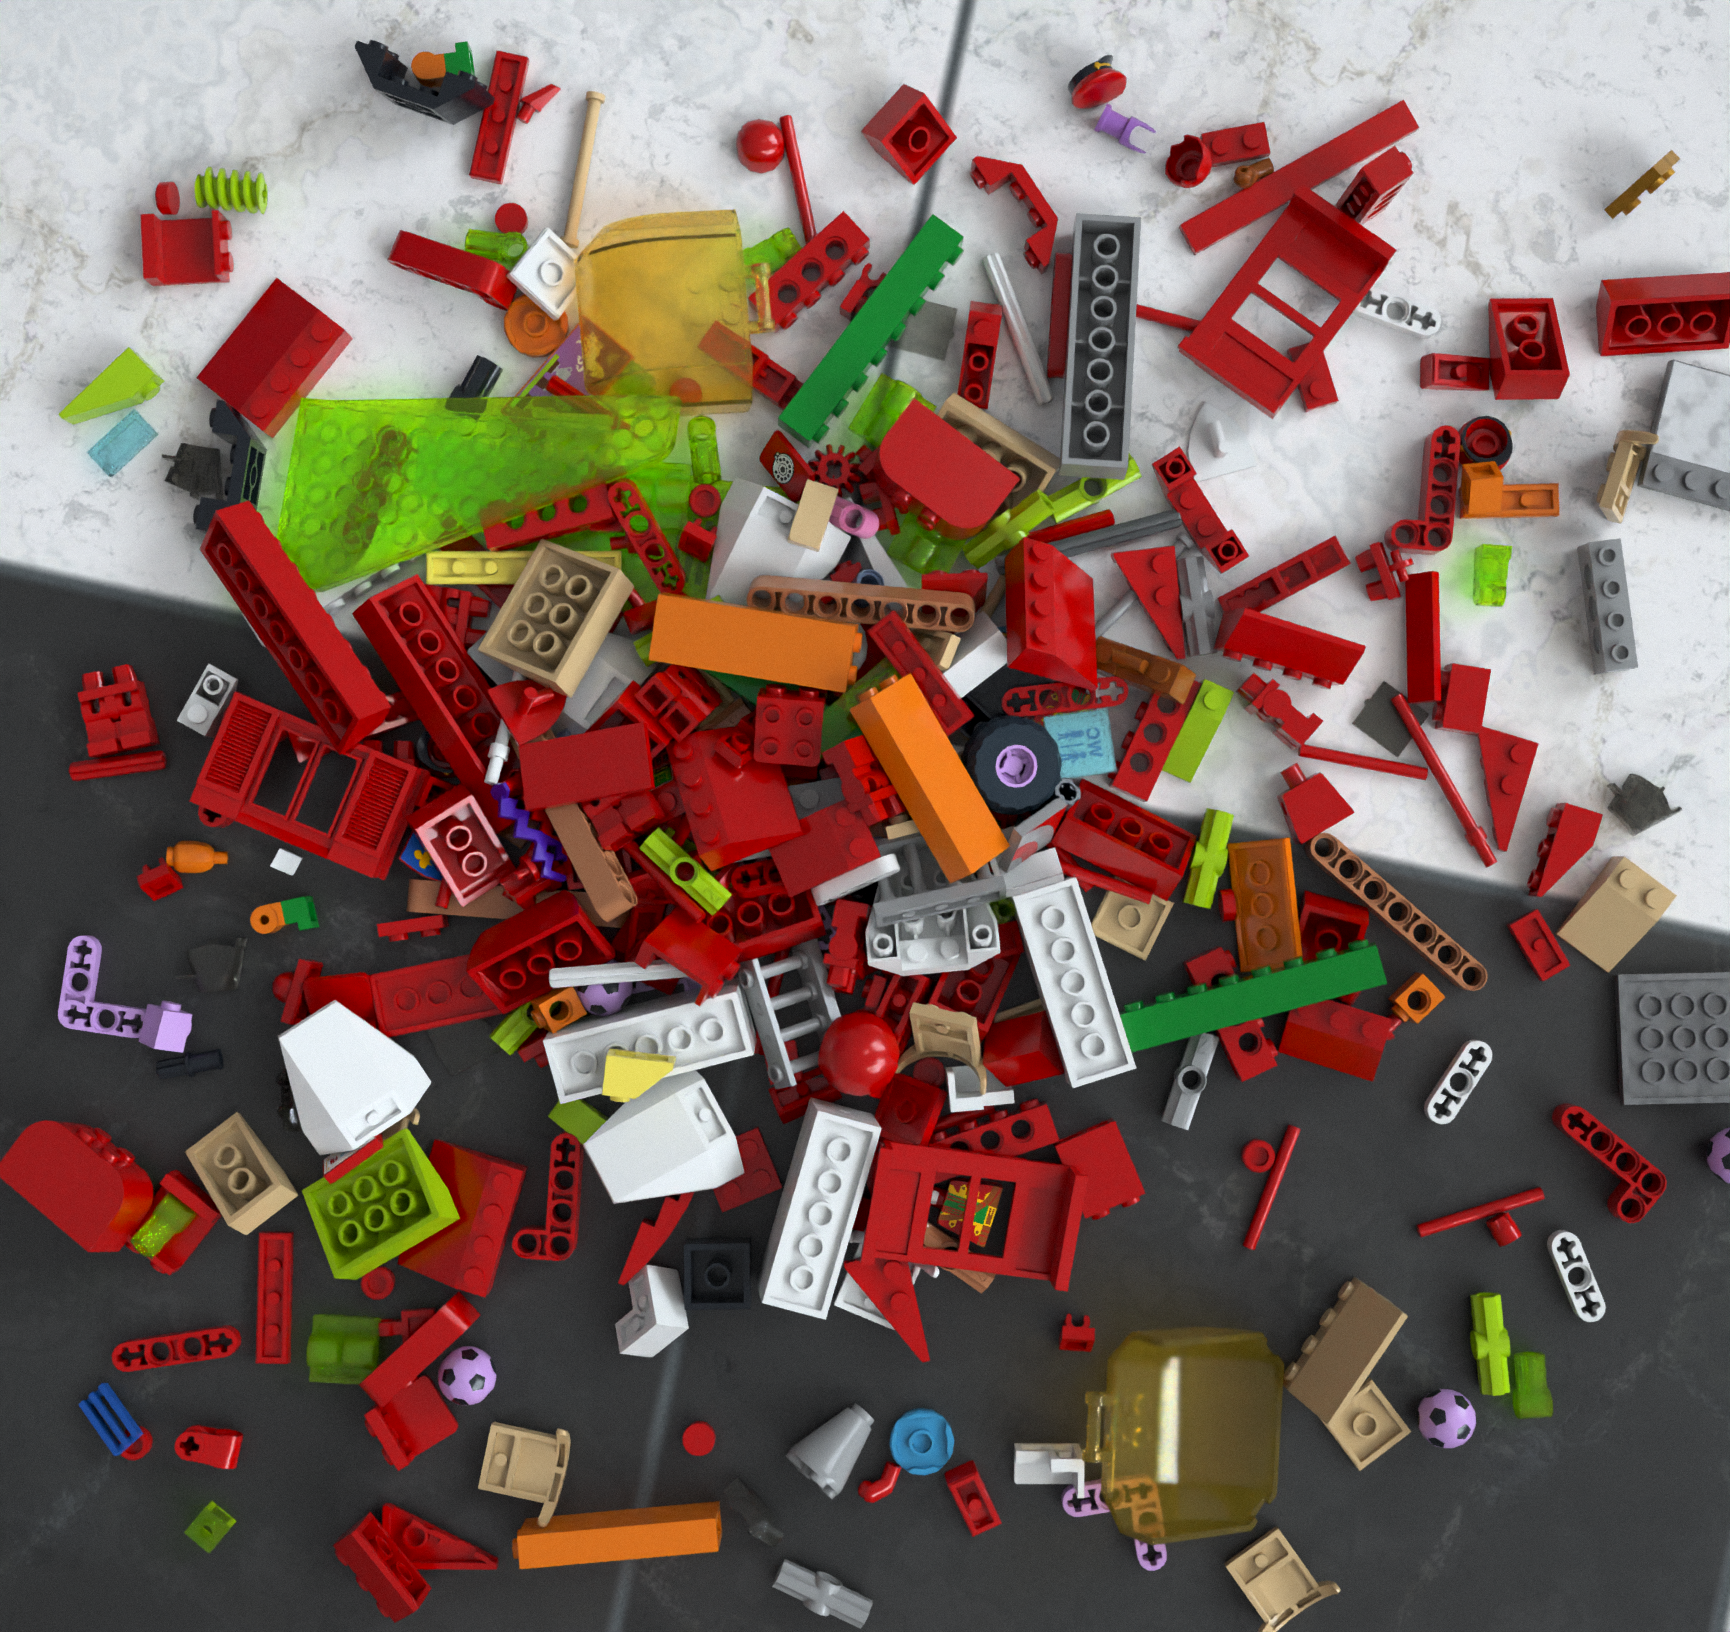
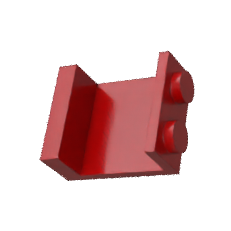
(186, 250)
(692, 950)
(1106, 1161)
(181, 1245)

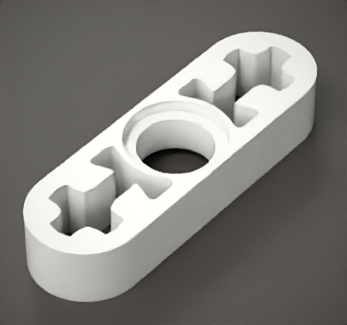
(1414, 327)
(855, 879)
(1444, 1082)
(1576, 1301)

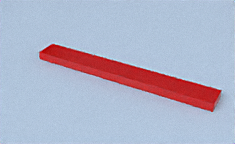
(1309, 170)

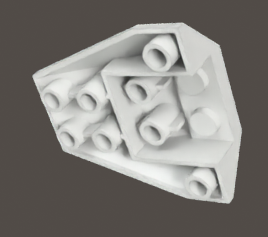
(754, 543)
(606, 677)
(935, 942)
(348, 1078)
(666, 1143)

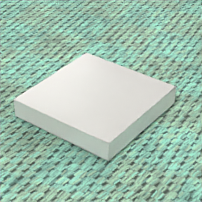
(547, 273)

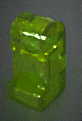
(774, 251)
(1490, 574)

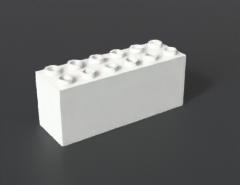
(1072, 982)
(664, 1026)
(818, 1208)

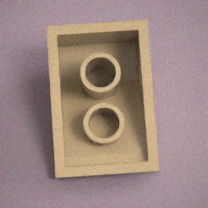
(1615, 913)
(240, 1174)

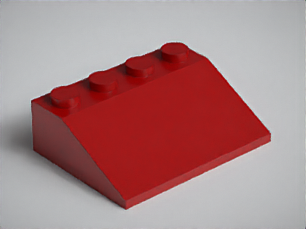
(274, 357)
(1050, 615)
(729, 807)
(486, 1198)

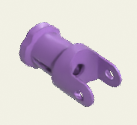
(1120, 127)

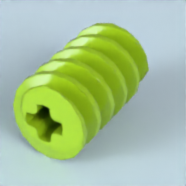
(231, 191)

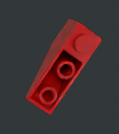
(979, 353)
(1568, 838)

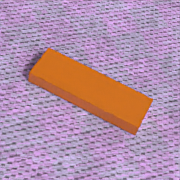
(1523, 502)

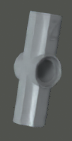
(1196, 606)
(1182, 1099)
(822, 1593)

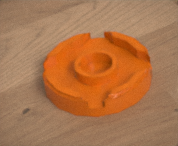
(532, 330)

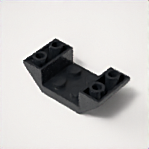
(457, 99)
(248, 463)
(986, 697)

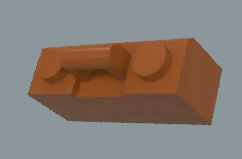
(1144, 670)

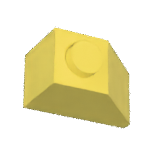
(632, 1073)

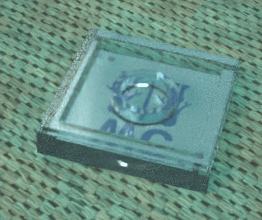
(1083, 742)

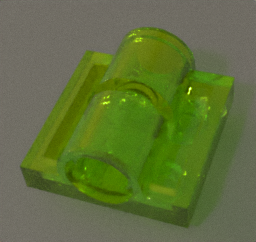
(883, 408)
(665, 492)
(923, 549)
(343, 1348)

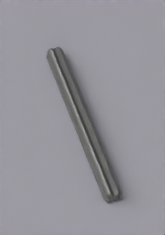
(1111, 535)

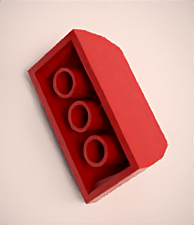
(517, 954)

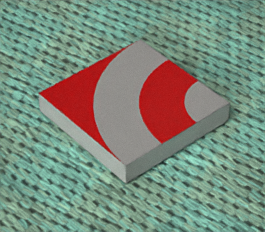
(1032, 834)

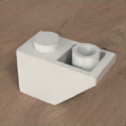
(208, 701)

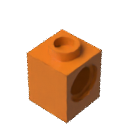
(1481, 488)
(1429, 998)
(570, 1009)

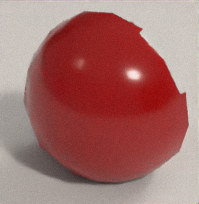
(858, 1054)

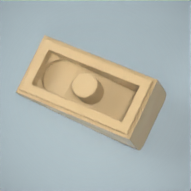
(812, 515)

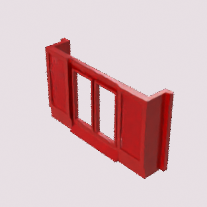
(1323, 248)
(369, 816)
(1040, 1222)

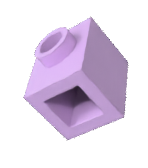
(165, 1027)

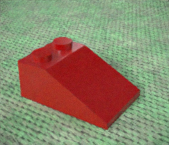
(1526, 349)
(461, 844)
(829, 847)
(975, 990)

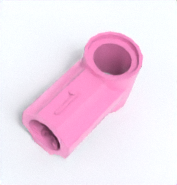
(846, 514)

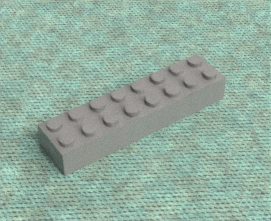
(1100, 346)

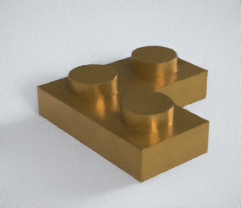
(1649, 181)

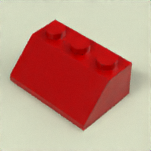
(1336, 1037)
(382, 1568)

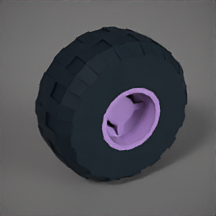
(1012, 764)

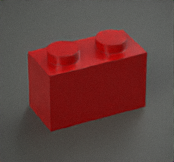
(1462, 699)

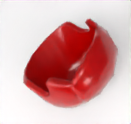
(760, 145)
(1188, 162)

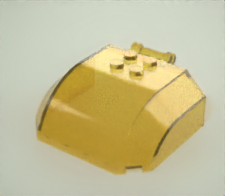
(671, 310)
(1188, 1432)

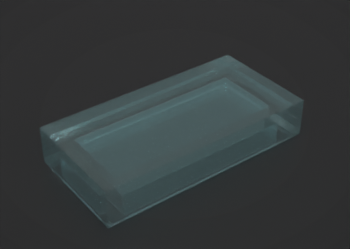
(122, 443)

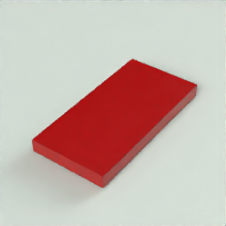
(586, 766)
(428, 997)

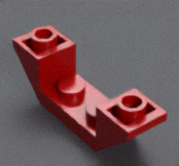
(993, 174)
(1198, 517)

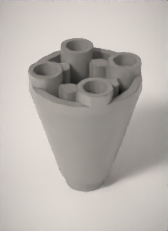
(832, 1449)

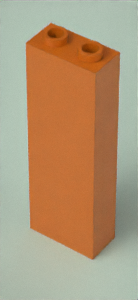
(755, 642)
(929, 776)
(619, 1535)

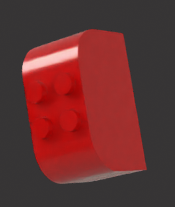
(940, 474)
(79, 1182)

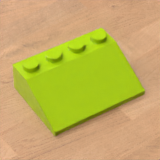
(379, 1207)

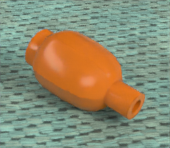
(194, 857)

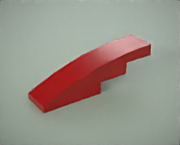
(773, 380)
(1287, 577)
(397, 717)
(653, 1234)

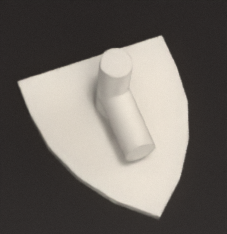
(1218, 445)

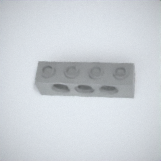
(1607, 606)

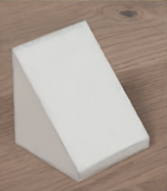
(286, 861)

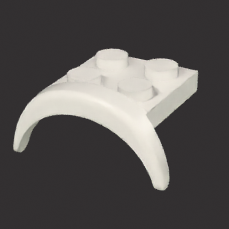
(854, 1299)

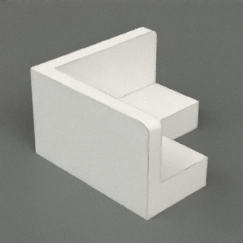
(1034, 872)
(964, 1090)
(656, 1313)
(1049, 1464)

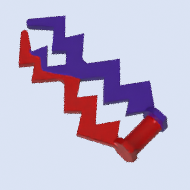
(540, 837)

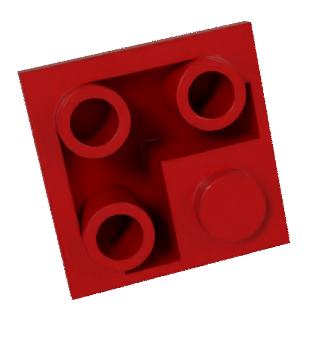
(967, 582)

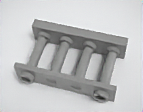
(923, 901)
(820, 997)

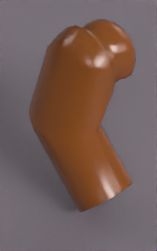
(1246, 175)

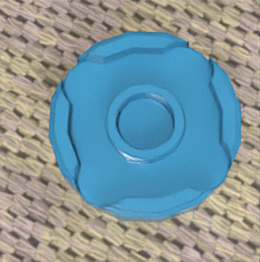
(921, 1441)

